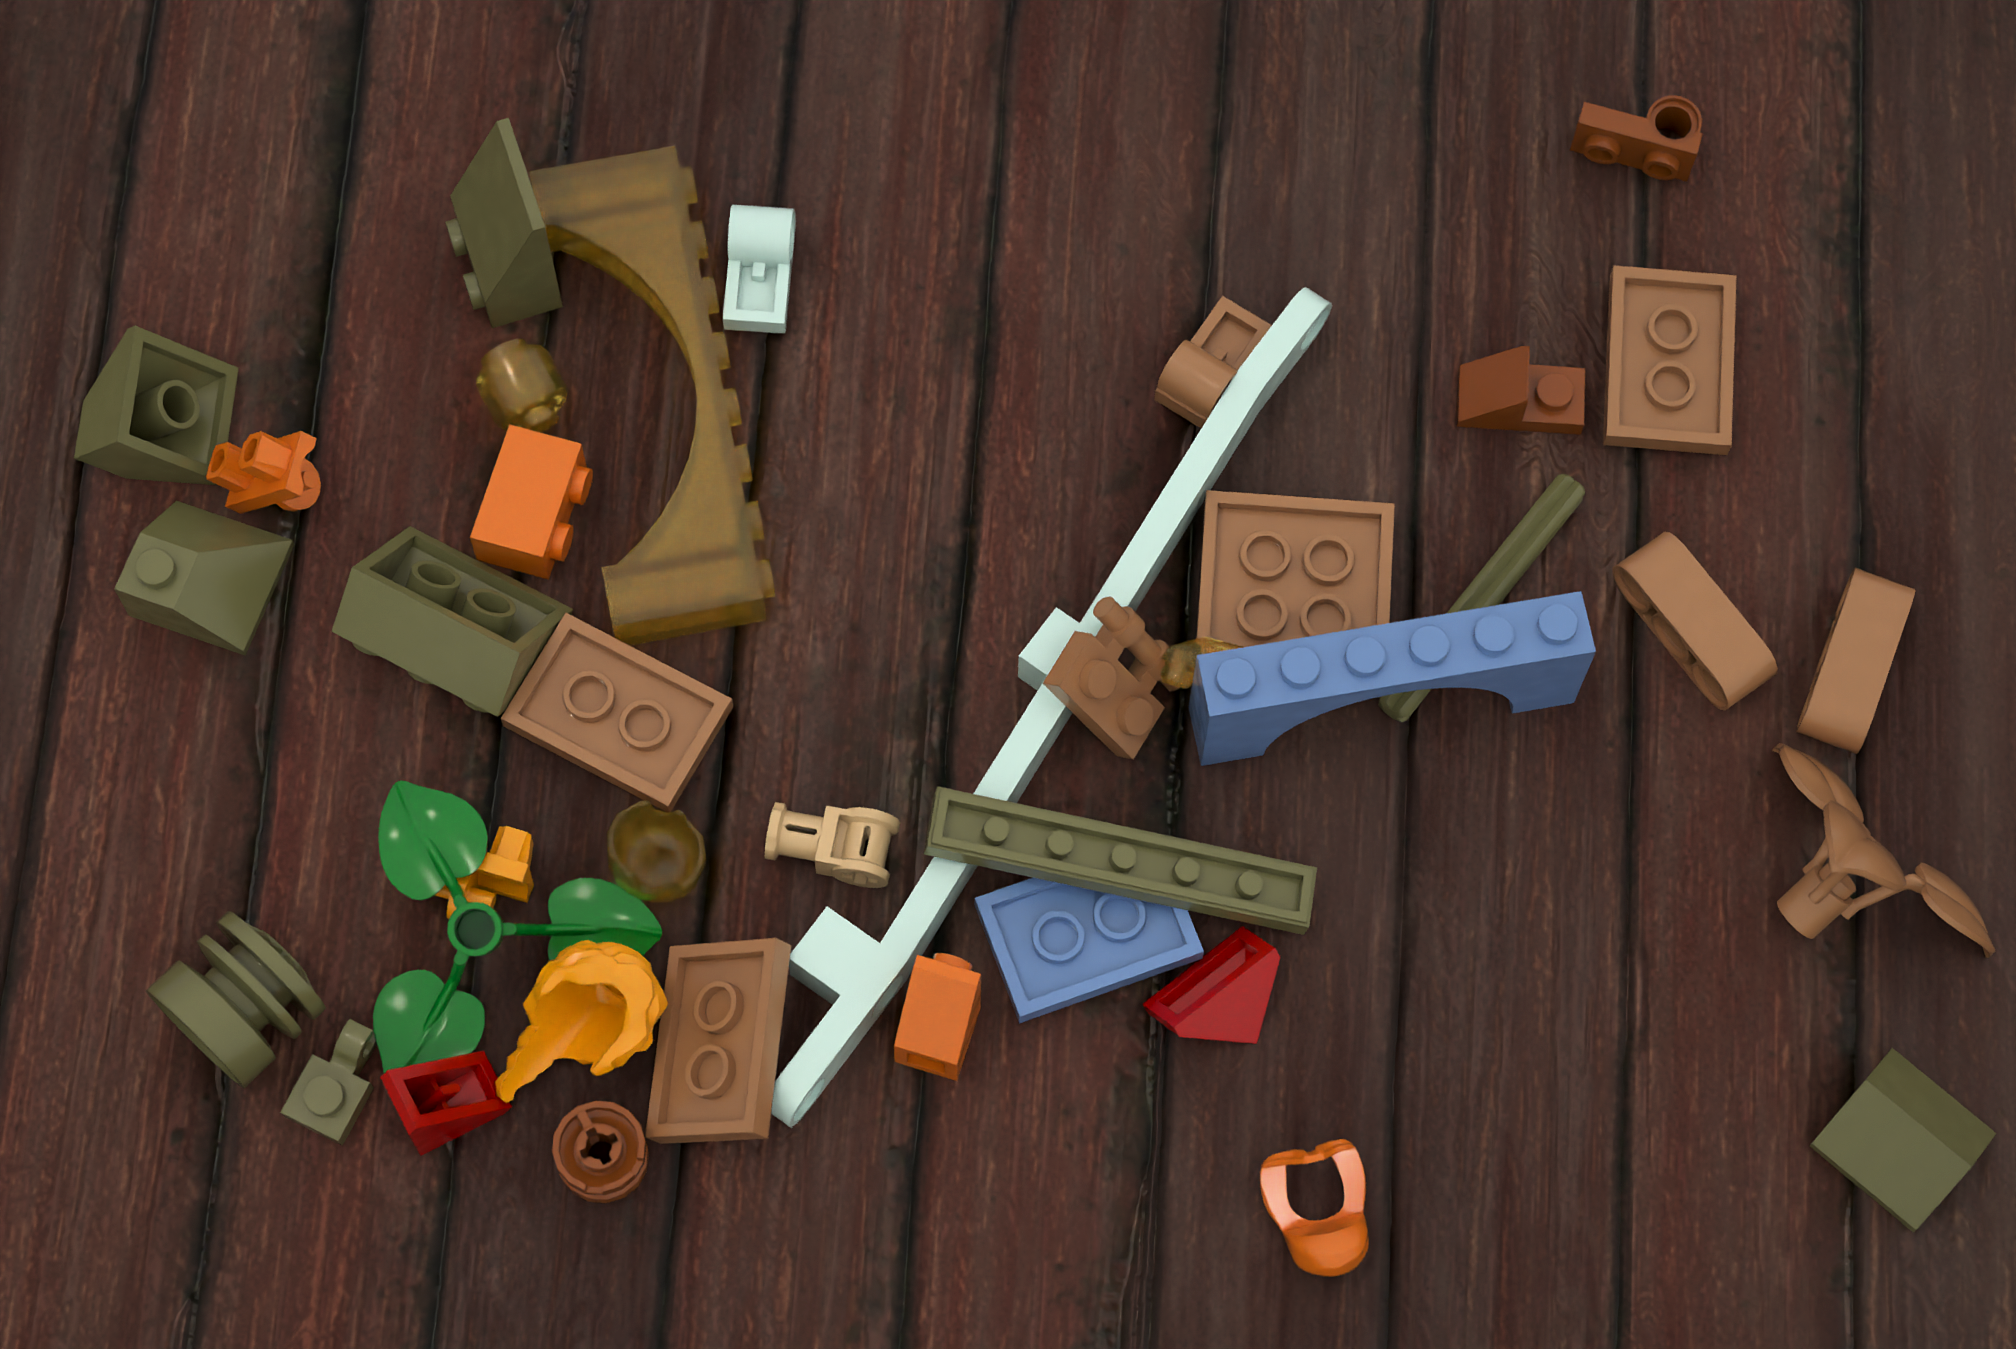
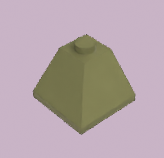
(156, 411)
(203, 575)

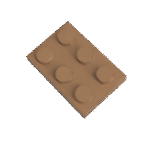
(1670, 360)
(617, 712)
(718, 1041)

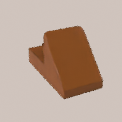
(1518, 396)

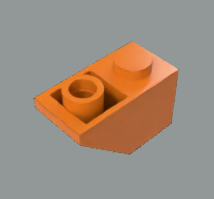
(938, 1015)

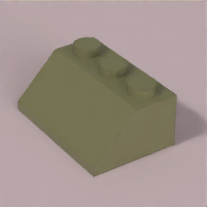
(447, 619)

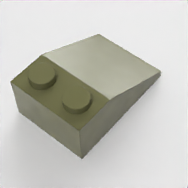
(503, 234)

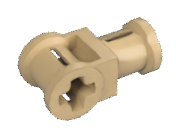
(835, 842)

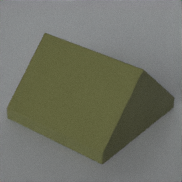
(1903, 1140)

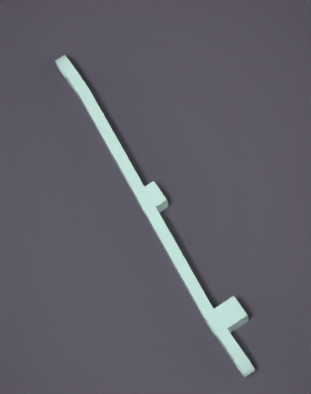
(866, 975)

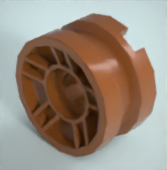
(588, 1176)

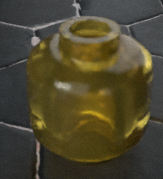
(521, 386)

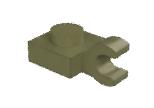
(331, 1093)

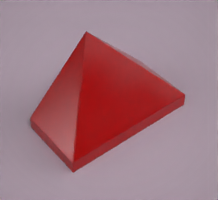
(1222, 993)

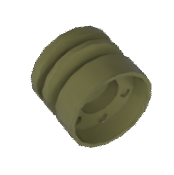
(237, 998)

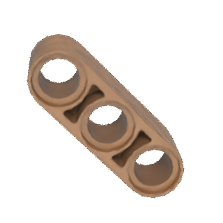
(1695, 620)
(1855, 661)

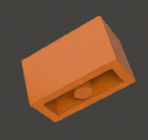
(531, 502)

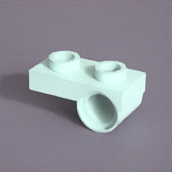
(759, 268)

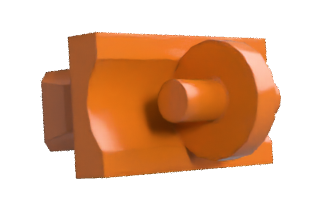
(266, 472)

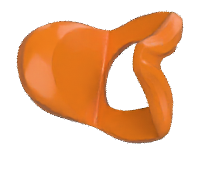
(1325, 1245)

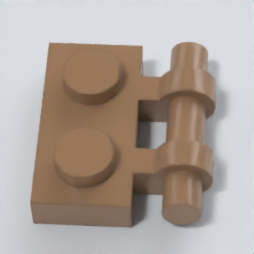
(1100, 690)

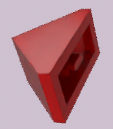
(444, 1098)

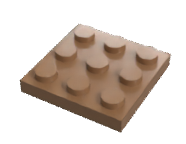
(1292, 566)

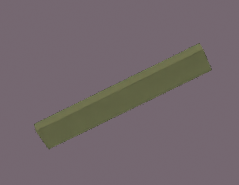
(1120, 860)

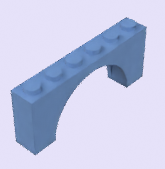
(1520, 649)

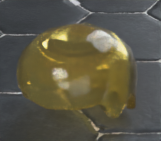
(654, 853)

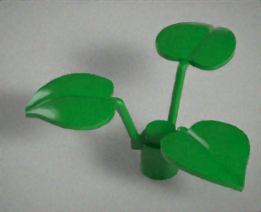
(427, 844)

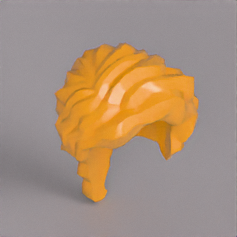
(586, 1007)

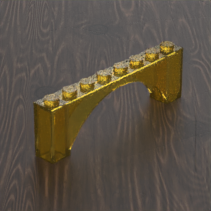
(699, 556)

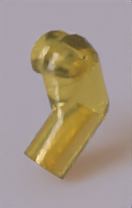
(1181, 659)

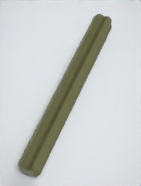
(1505, 568)

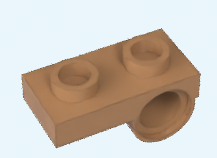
(1207, 363)

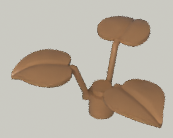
(1852, 850)

